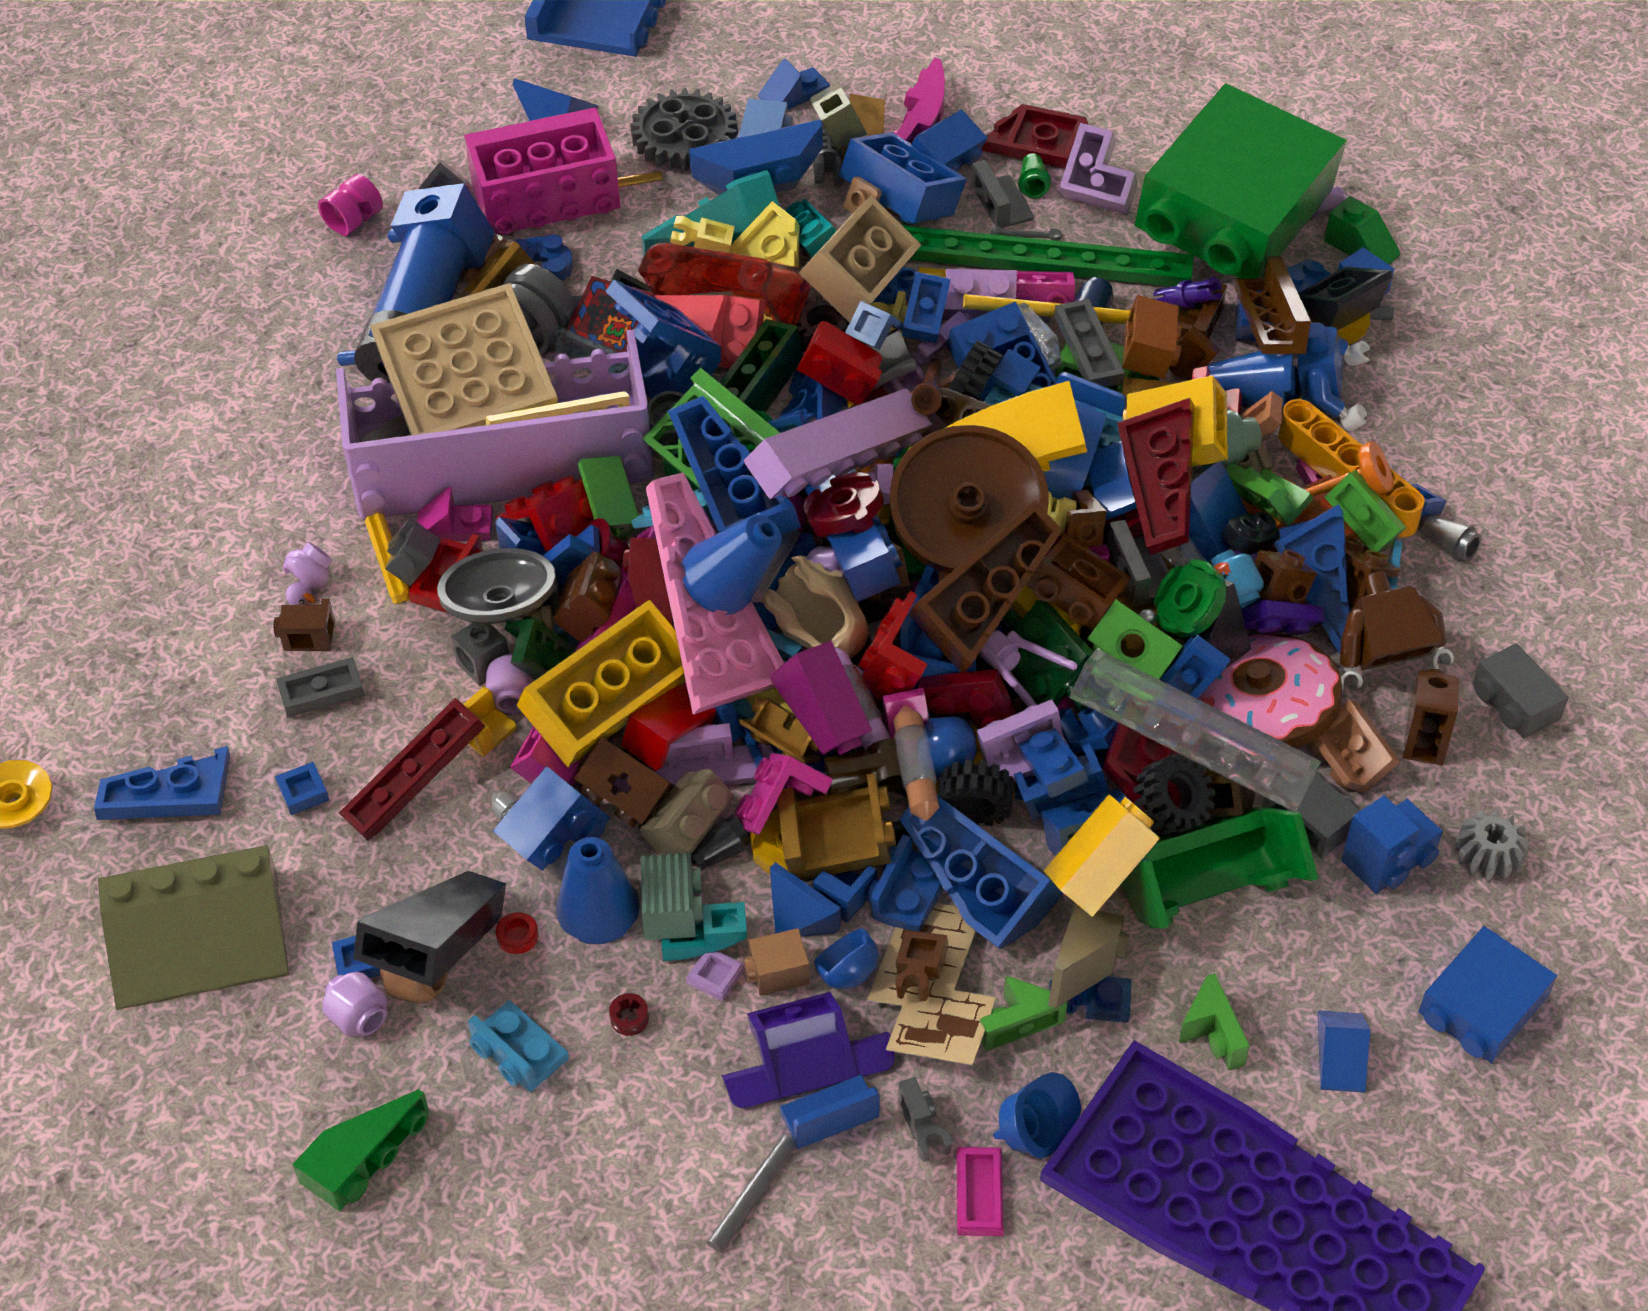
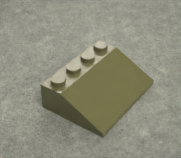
(193, 926)

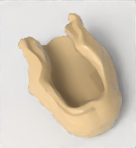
(817, 608)

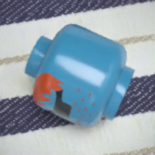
(1243, 573)

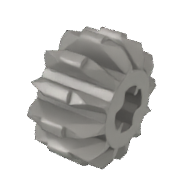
(1492, 845)

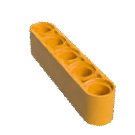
(1335, 452)

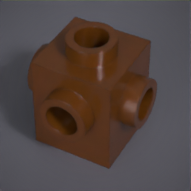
(1284, 576)

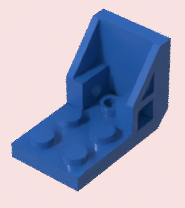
(666, 340)

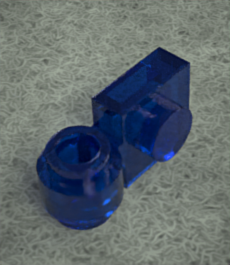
(1104, 1000)

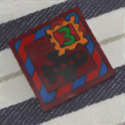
(599, 320)

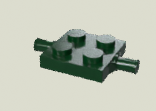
(1038, 675)

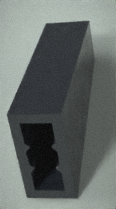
(431, 928)

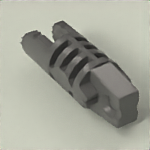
(828, 161)

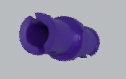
(1190, 293)

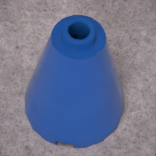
(1258, 375)
(731, 564)
(595, 894)

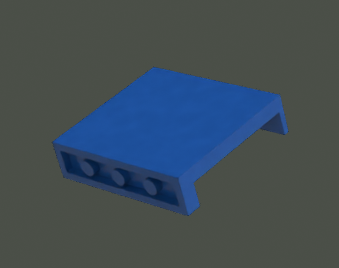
(593, 24)

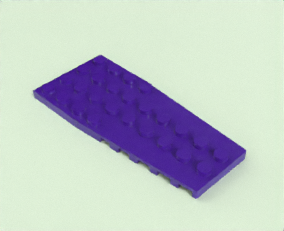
(1244, 1201)

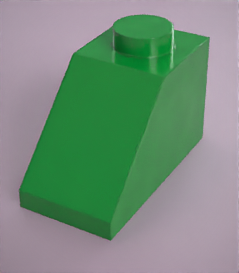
(1358, 226)

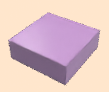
(715, 974)

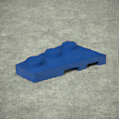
(176, 791)

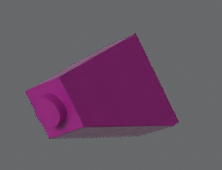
(823, 698)

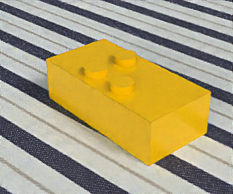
(604, 683)

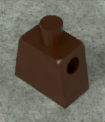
(1434, 698)

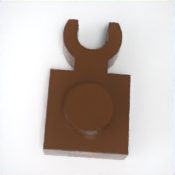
(918, 959)

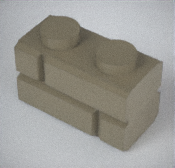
(687, 813)

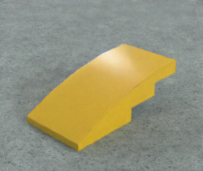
(1039, 420)

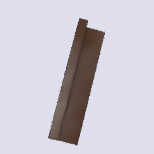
(1284, 310)

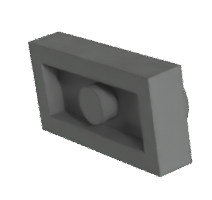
(320, 687)

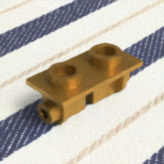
(770, 728)

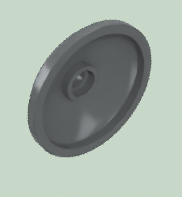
(496, 585)

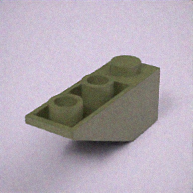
(837, 115)

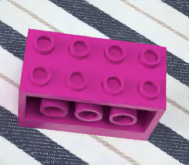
(543, 171)

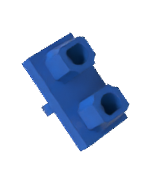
(1091, 729)

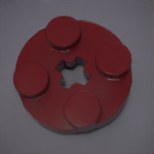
(845, 505)

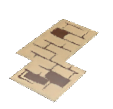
(949, 1020)

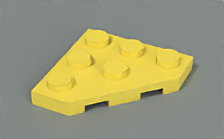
(770, 237)

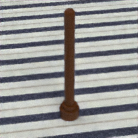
(927, 395)

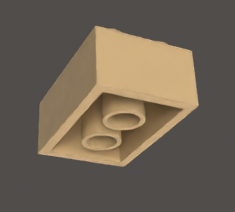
(860, 258)

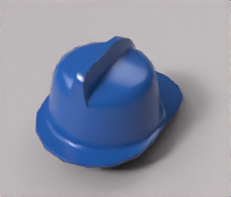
(1039, 1115)

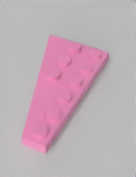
(719, 652)

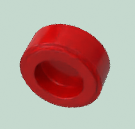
(517, 933)

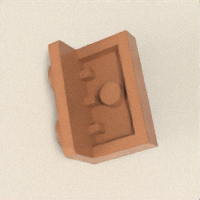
(1355, 750)

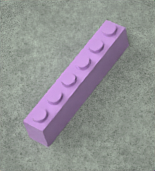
(836, 444)

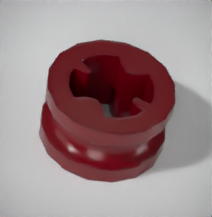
(631, 1001)

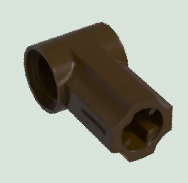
(851, 769)

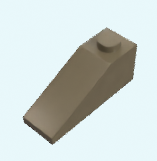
(1087, 953)

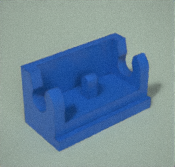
(1037, 798)

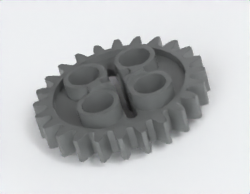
(678, 123)

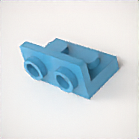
(517, 1045)

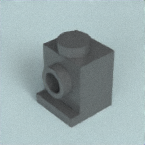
(411, 551)

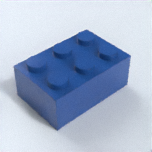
(908, 177)

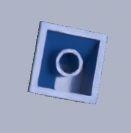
(545, 103)

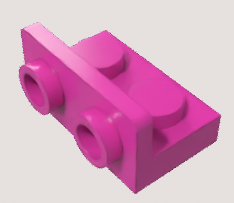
(1045, 286)

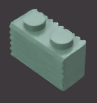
(668, 896)

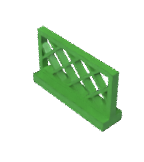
(728, 406)

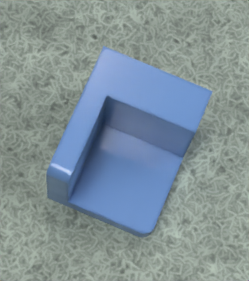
(871, 325)

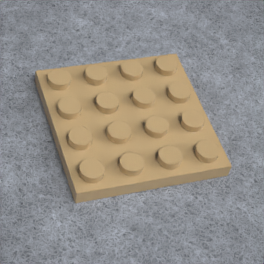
(463, 362)

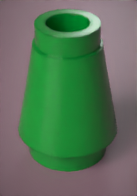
(1033, 177)

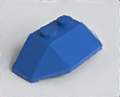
(782, 152)

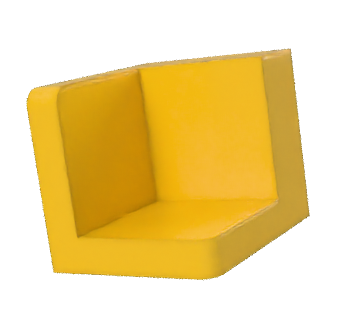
(497, 723)

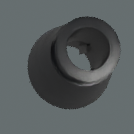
(720, 843)

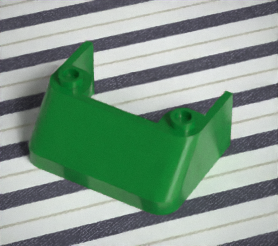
(1218, 857)

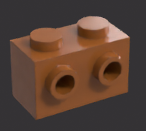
(1151, 337)

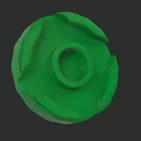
(1190, 598)

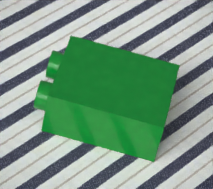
(1239, 183)

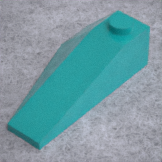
(736, 207)

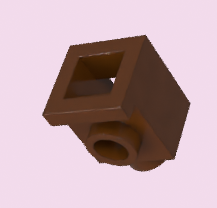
(305, 626)

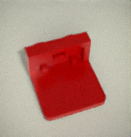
(841, 363)
(554, 510)
(885, 665)

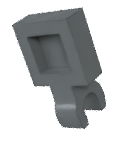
(918, 1110)

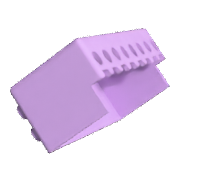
(500, 458)

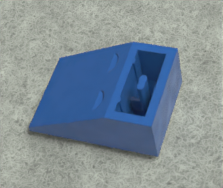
(1001, 331)

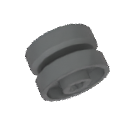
(543, 301)

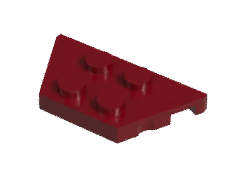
(1037, 132)
(1133, 752)

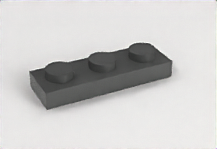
(1089, 343)

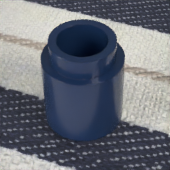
(1097, 291)

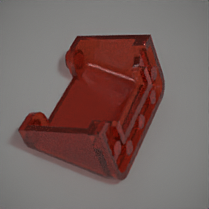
(692, 270)

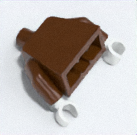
(1390, 629)

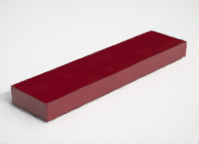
(412, 769)

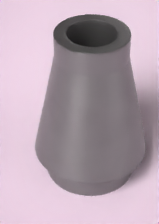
(1453, 537)

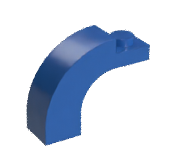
(1070, 472)

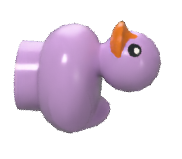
(310, 568)

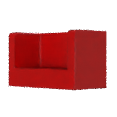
(662, 723)

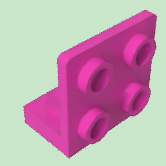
(771, 777)

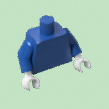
(1322, 373)

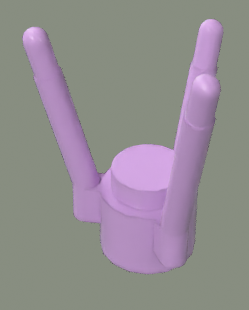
(1003, 654)

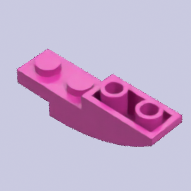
(924, 102)

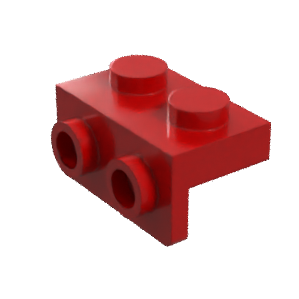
(447, 554)

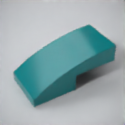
(721, 928)

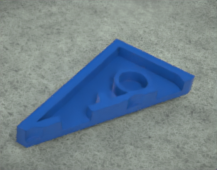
(1325, 552)

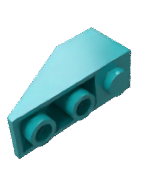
(813, 226)

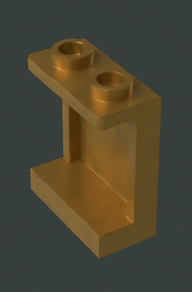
(836, 830)

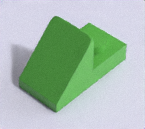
(1024, 1017)
(1214, 1017)

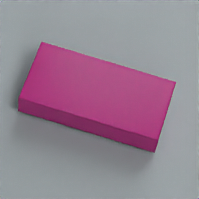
(979, 1191)

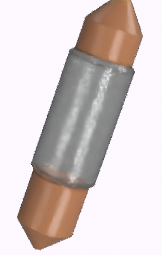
(916, 763)

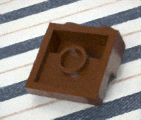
(1078, 582)

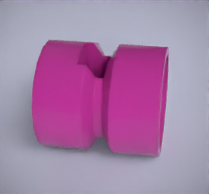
(350, 204)

